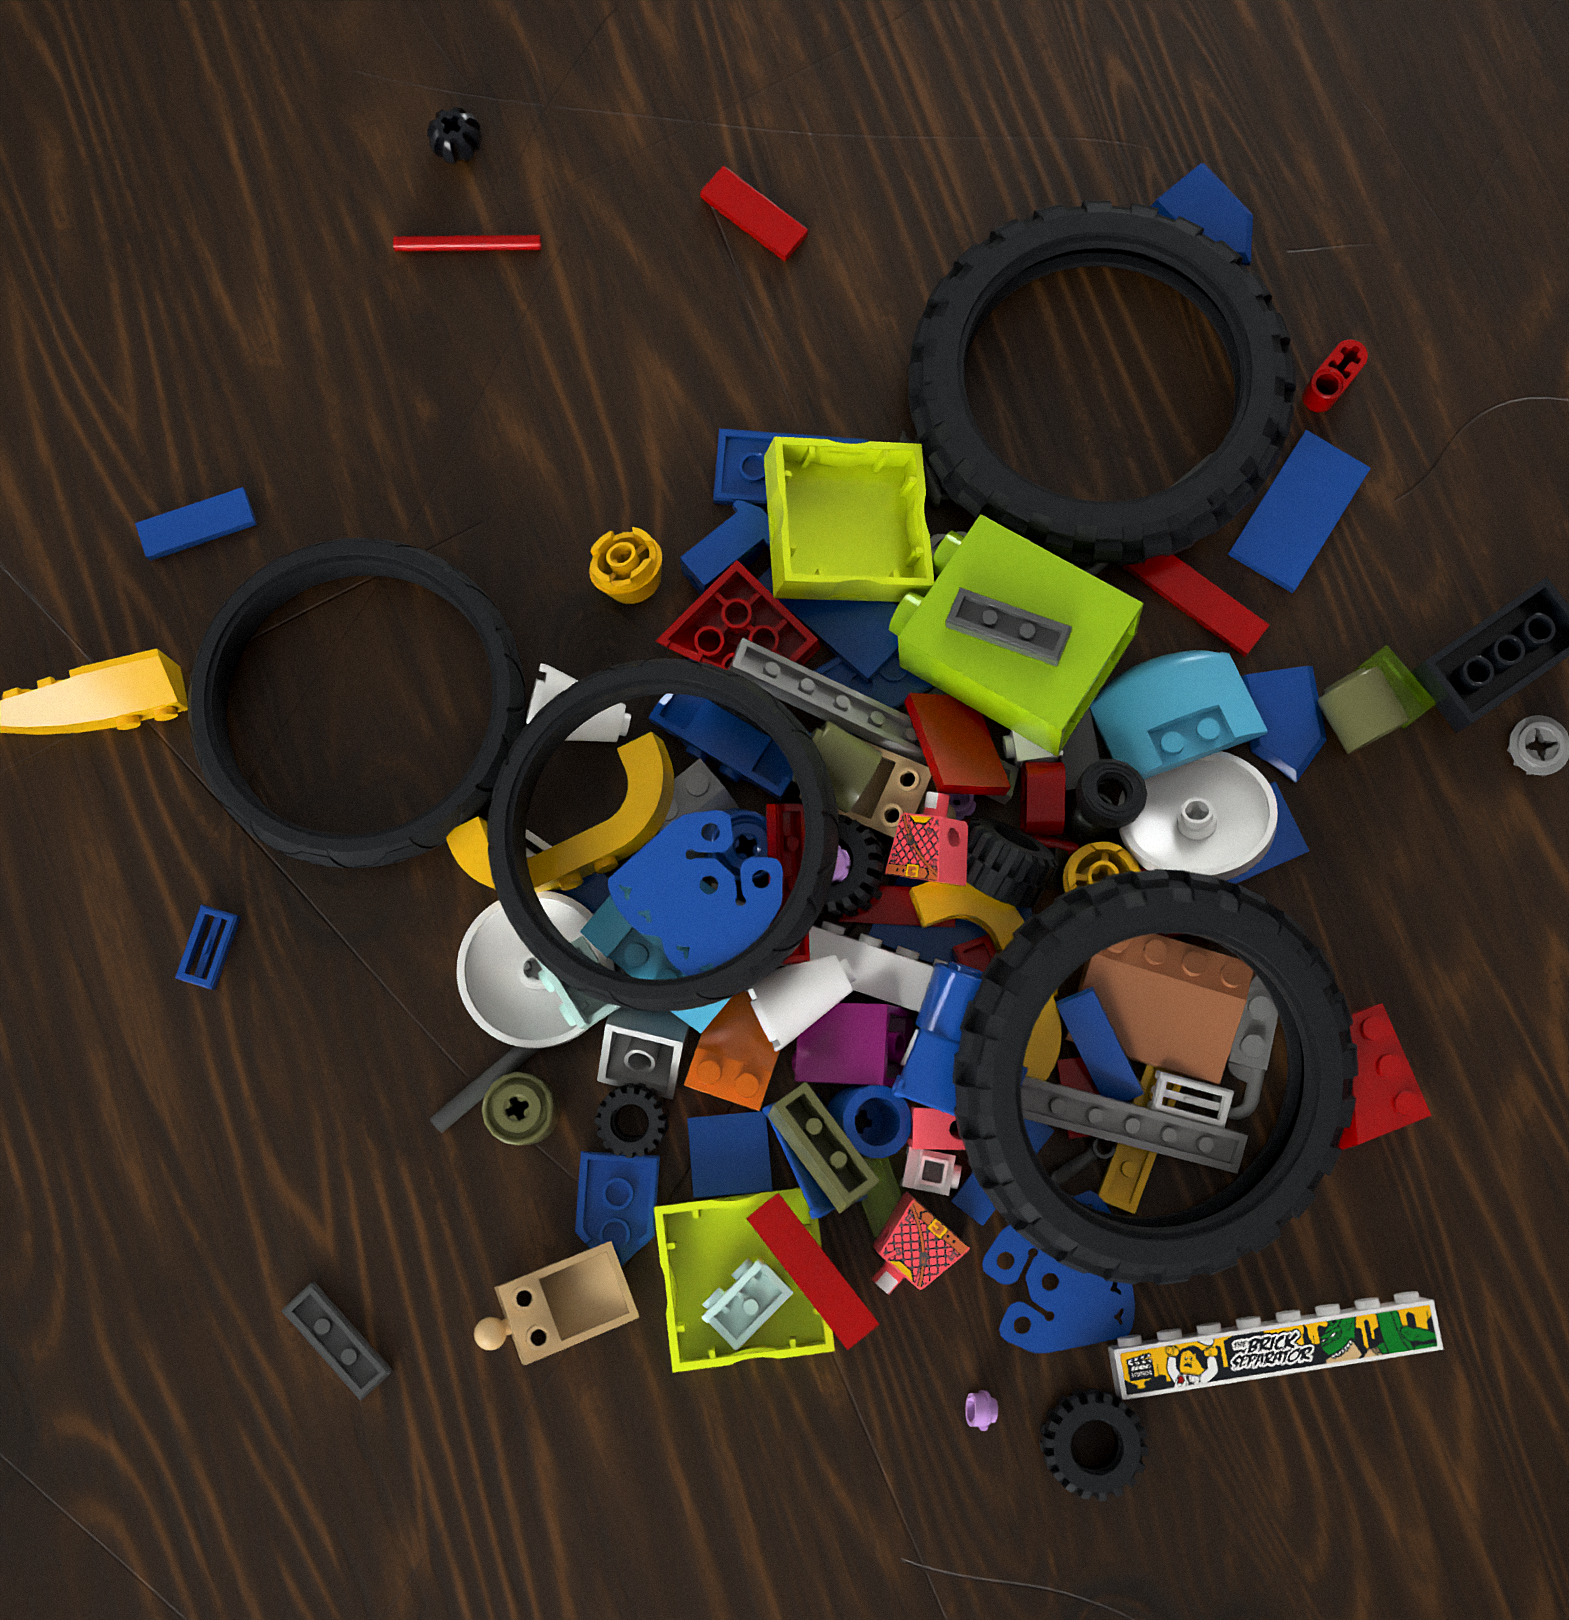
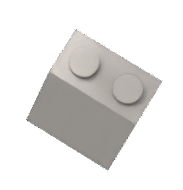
(695, 792)
(643, 1049)

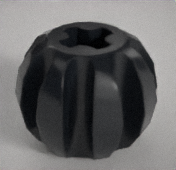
(454, 135)

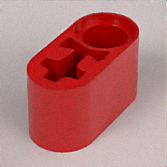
(1333, 379)
(1042, 798)

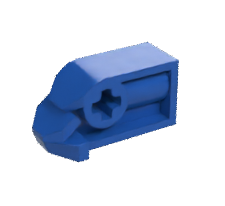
(735, 539)

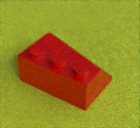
(733, 610)
(1385, 1082)

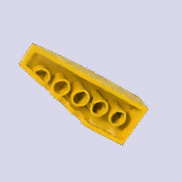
(98, 697)

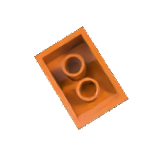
(734, 1056)

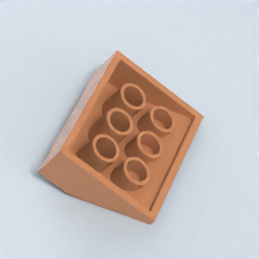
(1171, 1002)

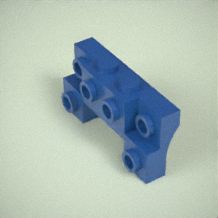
(725, 741)

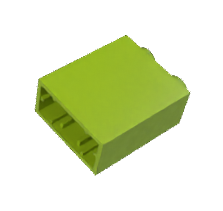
(1008, 687)

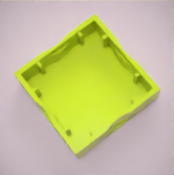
(847, 520)
(700, 1251)

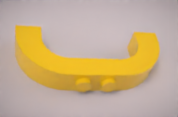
(598, 848)
(943, 901)

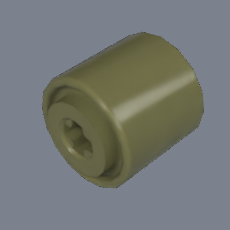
(1362, 708)
(848, 761)
(539, 1118)

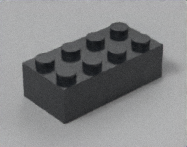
(1498, 656)

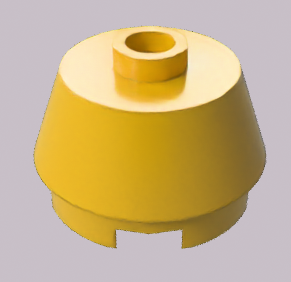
(626, 565)
(1096, 861)

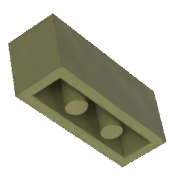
(823, 1147)

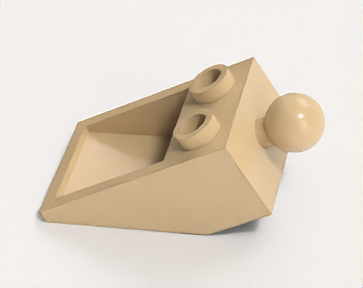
(888, 793)
(568, 1303)

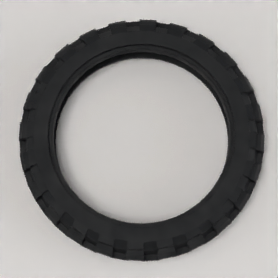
(1139, 242)
(1289, 1165)

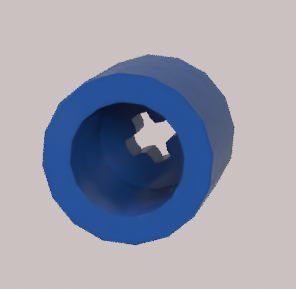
(751, 826)
(947, 998)
(886, 1118)

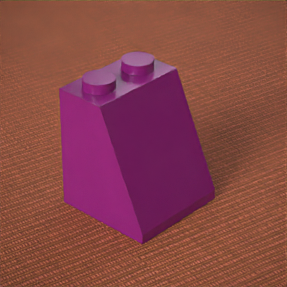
(855, 1045)

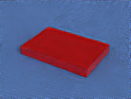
(956, 746)

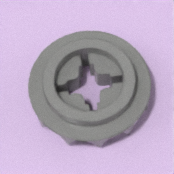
(1548, 732)

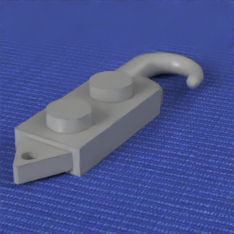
(1252, 1047)

